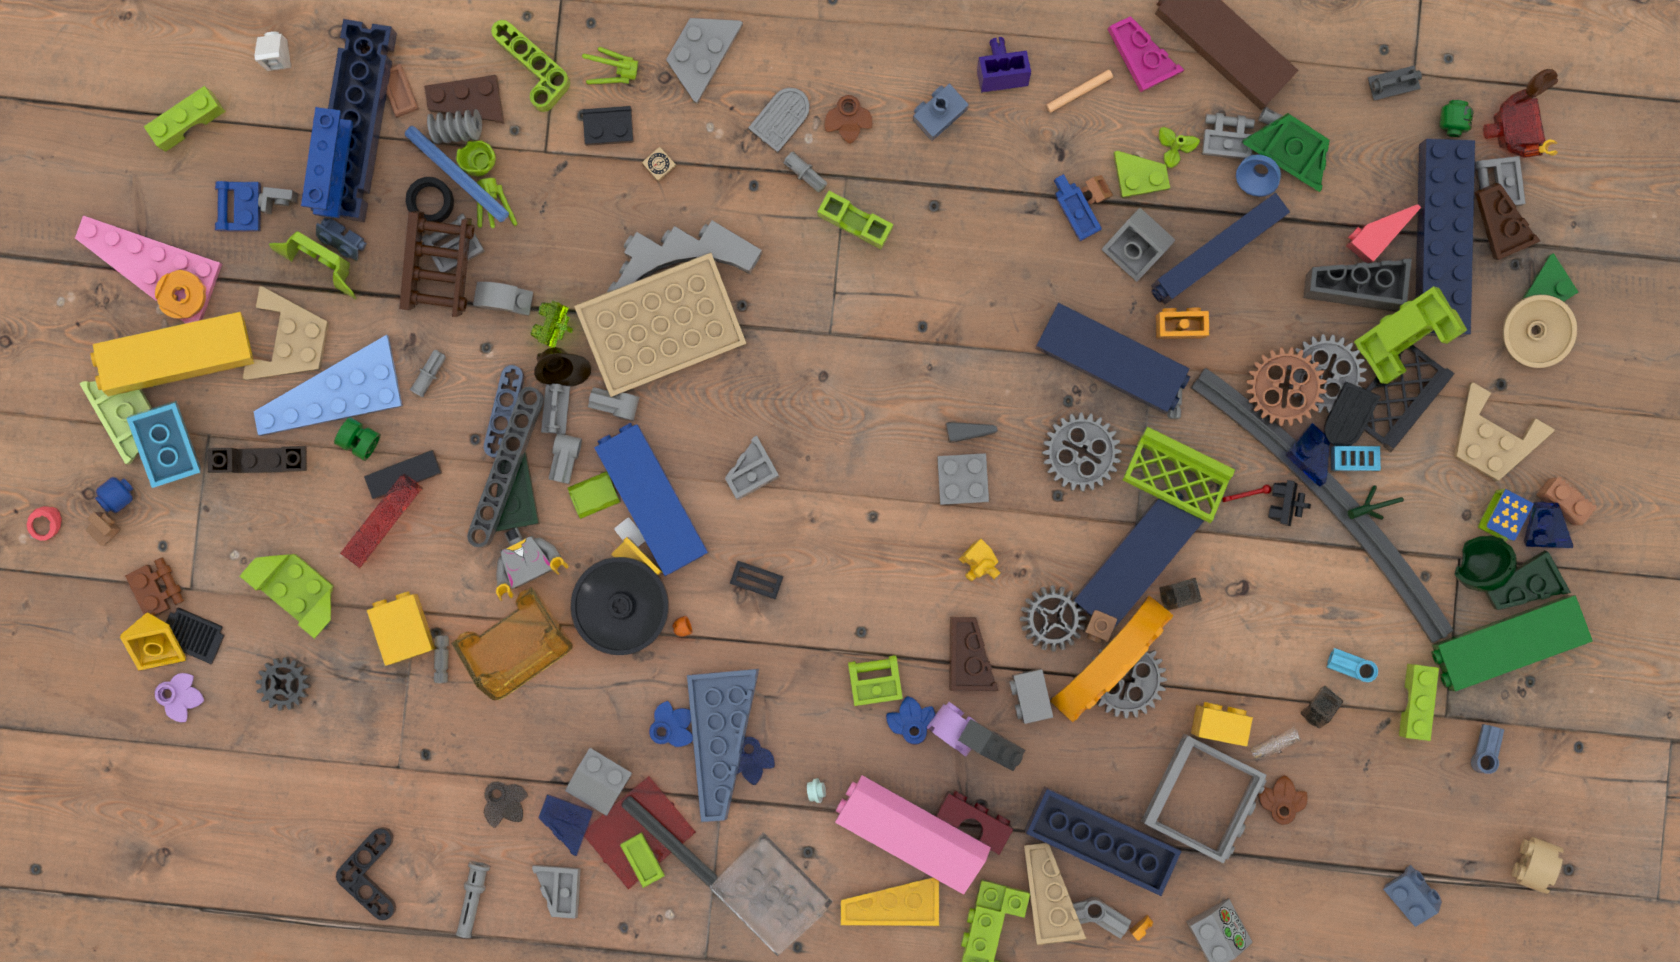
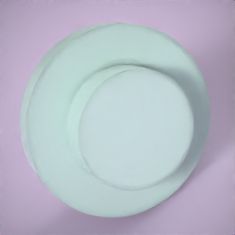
(816, 790)

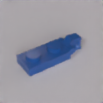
(1076, 209)

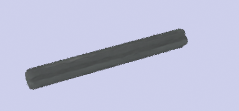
(669, 841)

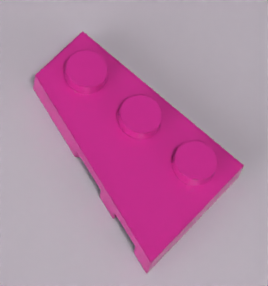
(1141, 55)

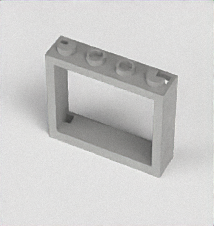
(1236, 825)

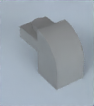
(502, 297)

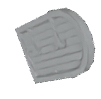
(781, 117)

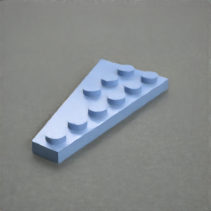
(350, 388)

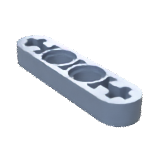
(501, 411)

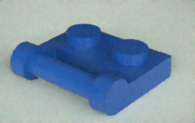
(246, 209)

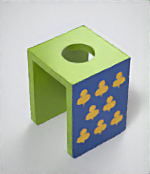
(1505, 515)

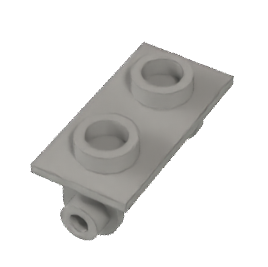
(555, 409)

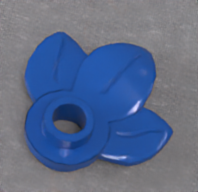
(911, 717)
(675, 724)

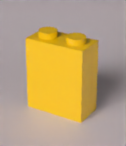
(400, 628)

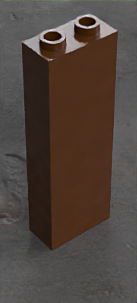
(1229, 46)

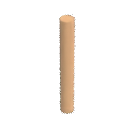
(1079, 91)

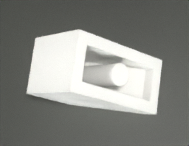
(272, 51)

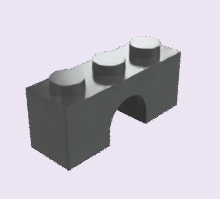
(992, 745)

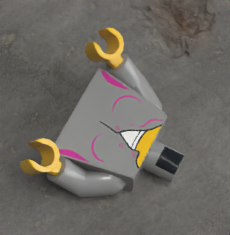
(524, 562)

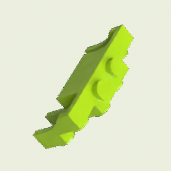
(1406, 327)
(987, 919)

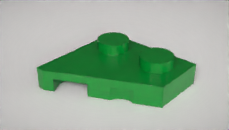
(1552, 281)

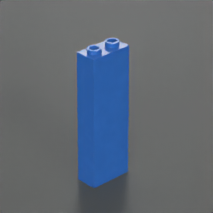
(650, 499)

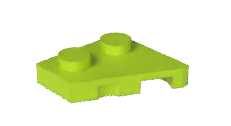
(1139, 175)

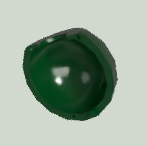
(1486, 564)

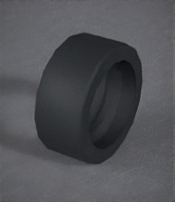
(425, 182)

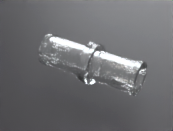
(1275, 744)

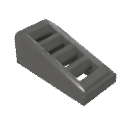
(965, 431)

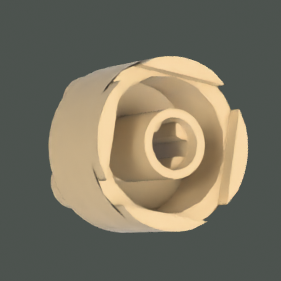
(1538, 864)

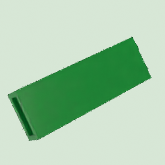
(1511, 643)

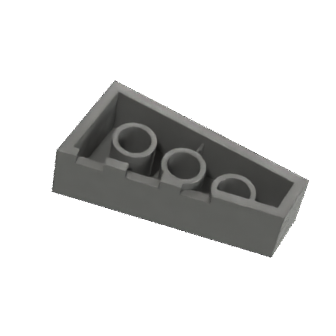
(1365, 284)

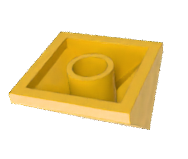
(152, 643)

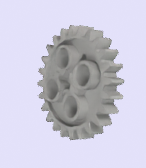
(1343, 354)
(1091, 432)
(1148, 685)

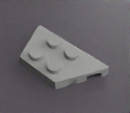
(701, 52)

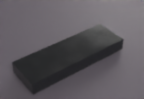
(417, 468)

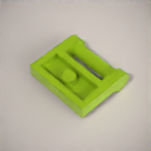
(875, 689)

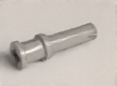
(473, 887)

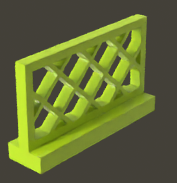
(1189, 460)

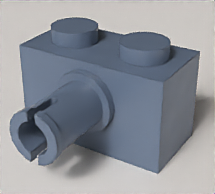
(940, 111)

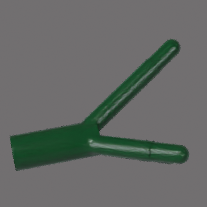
(1366, 508)

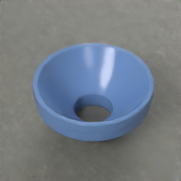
(1254, 182)

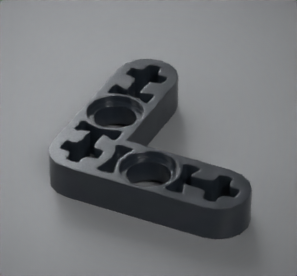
(360, 878)

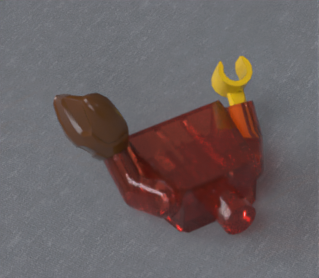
(1519, 119)

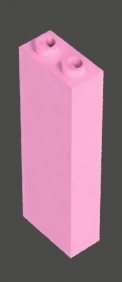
(912, 834)

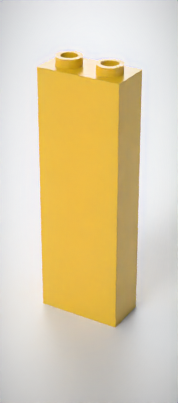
(172, 354)

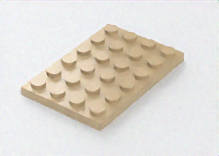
(660, 324)

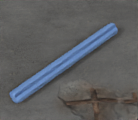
(456, 174)

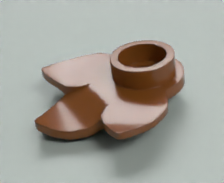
(848, 122)
(1283, 796)

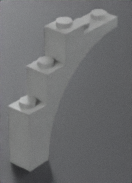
(681, 247)

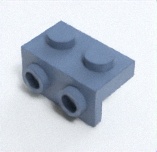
(1414, 896)

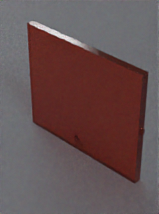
(618, 826)

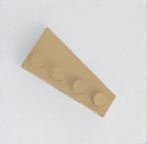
(1051, 905)

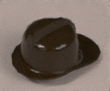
(561, 368)

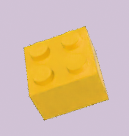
(1221, 725)

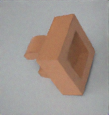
(1098, 188)

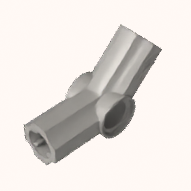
(1107, 918)

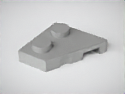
(751, 471)
(560, 889)

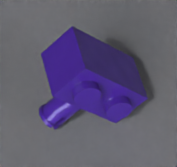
(1003, 69)

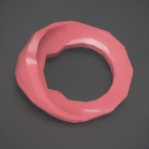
(52, 515)

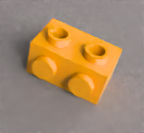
(1182, 325)

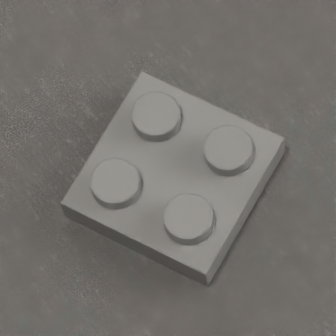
(963, 479)

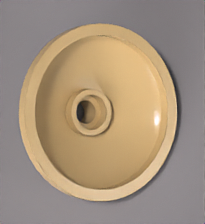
(1555, 331)

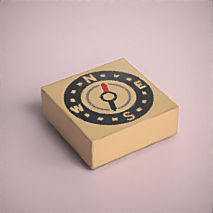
(659, 164)

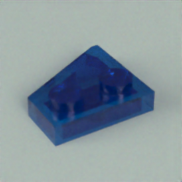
(1311, 454)
(1547, 527)
(566, 821)

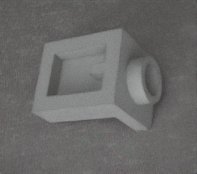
(280, 196)

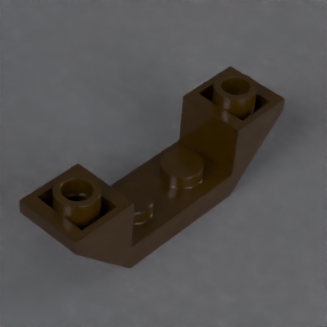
(257, 460)

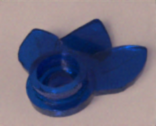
(753, 763)

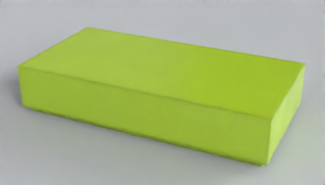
(642, 859)

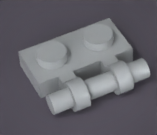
(1225, 143)

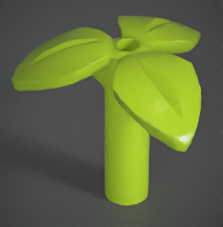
(1184, 143)

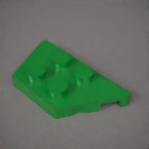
(1293, 148)

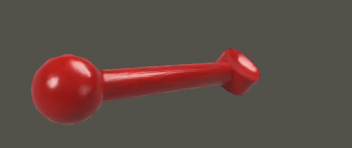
(1266, 489)

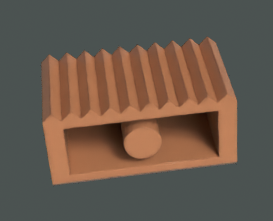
(1573, 505)

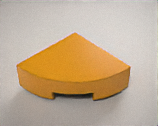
(1138, 930)

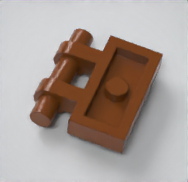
(148, 591)

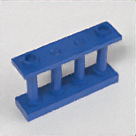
(327, 163)

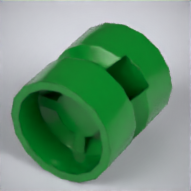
(348, 438)

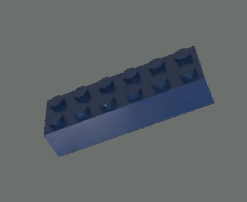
(1102, 841)

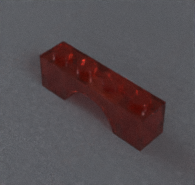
(381, 520)

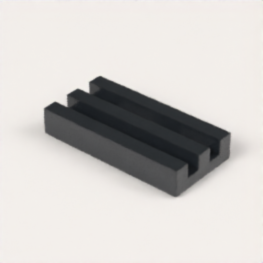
(737, 573)

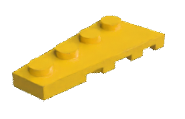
(897, 906)

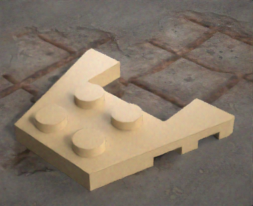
(298, 339)
(1490, 446)

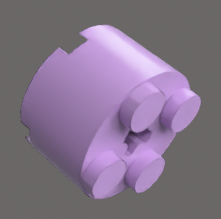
(949, 726)

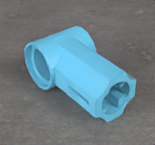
(1350, 665)

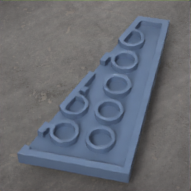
(719, 724)

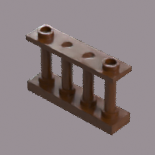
(413, 272)

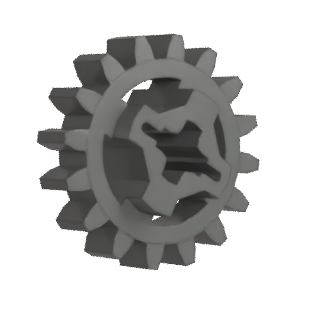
(276, 676)

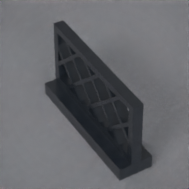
(1418, 405)

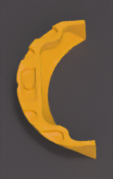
(1113, 661)

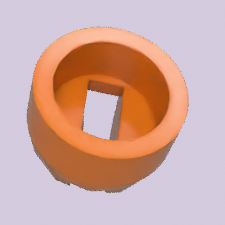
(682, 626)

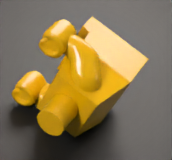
(981, 560)

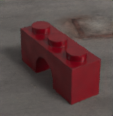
(994, 830)

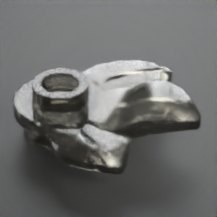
(506, 806)

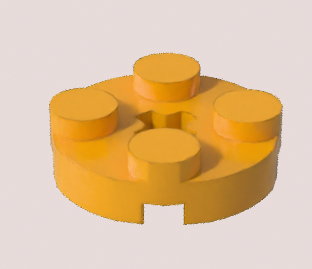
(194, 291)

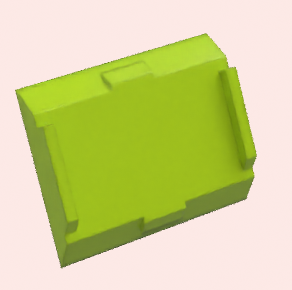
(593, 495)

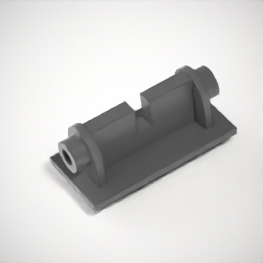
(1394, 82)

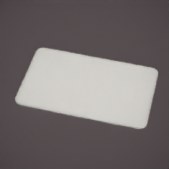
(629, 529)

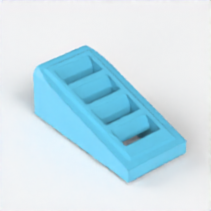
(1336, 460)

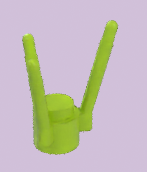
(625, 67)
(491, 187)

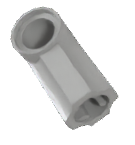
(620, 405)
(565, 451)

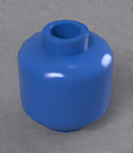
(114, 494)

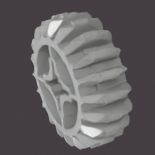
(1035, 606)

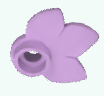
(182, 696)

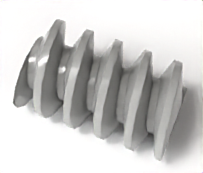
(455, 128)

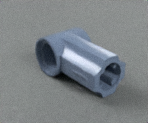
(1489, 746)

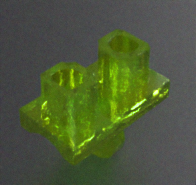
(554, 325)

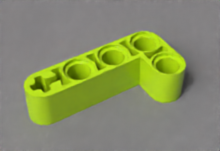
(528, 60)

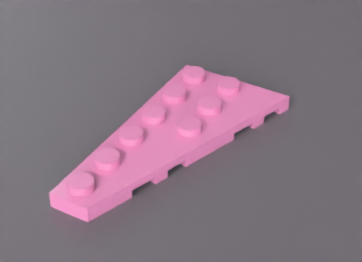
(145, 259)

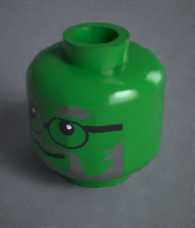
(1456, 118)

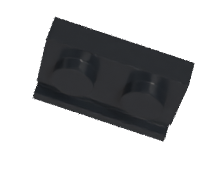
(608, 125)

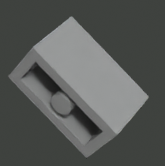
(1031, 695)

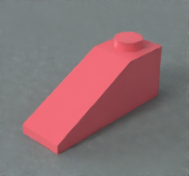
(1376, 236)

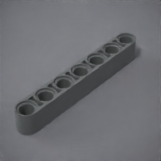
(496, 476)

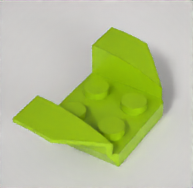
(301, 242)
(294, 588)

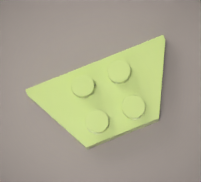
(113, 414)

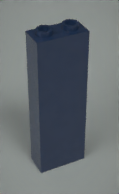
(1219, 249)
(1113, 359)
(1138, 559)

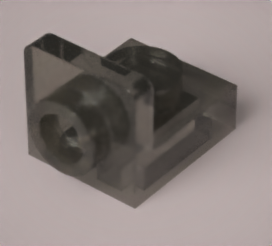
(1180, 594)
(1322, 707)

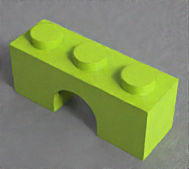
(170, 126)
(854, 221)
(1418, 716)

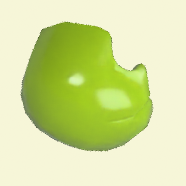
(476, 158)

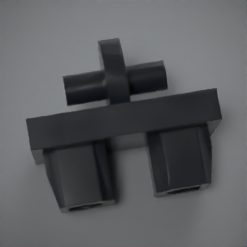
(1288, 492)

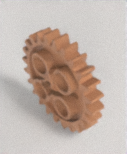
(1309, 389)

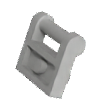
(1507, 173)
(448, 264)

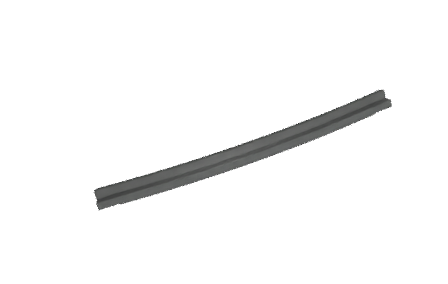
(1335, 499)

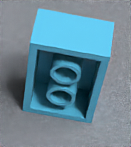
(164, 444)

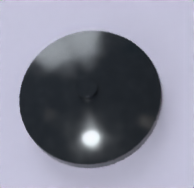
(619, 606)

